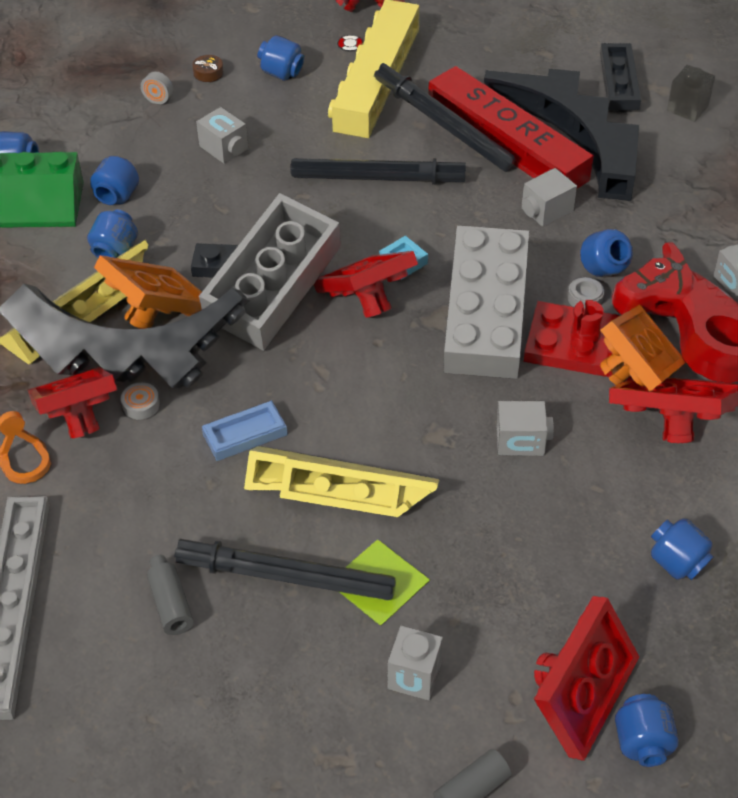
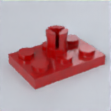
(366, 279)
(569, 337)
(74, 399)
(678, 402)
(585, 677)

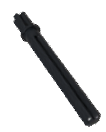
(411, 93)
(379, 170)
(284, 569)

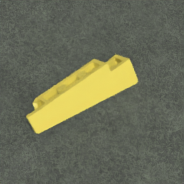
(84, 300)
(335, 482)

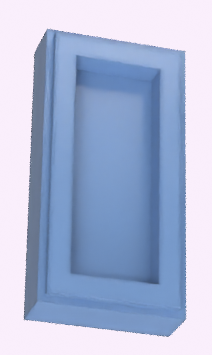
(244, 430)

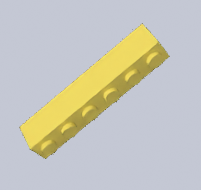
(361, 95)

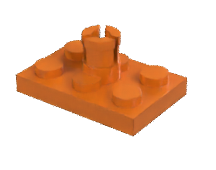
(149, 289)
(638, 350)

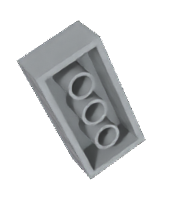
(275, 267)
(486, 302)

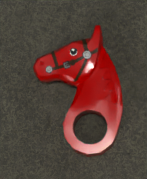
(702, 309)

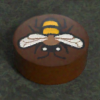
(207, 68)

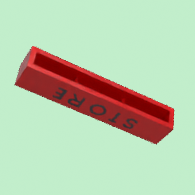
(526, 137)

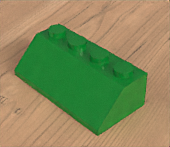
(40, 189)

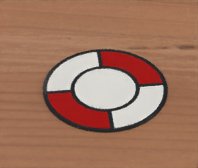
(349, 42)

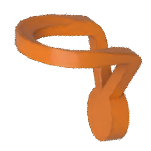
(10, 425)

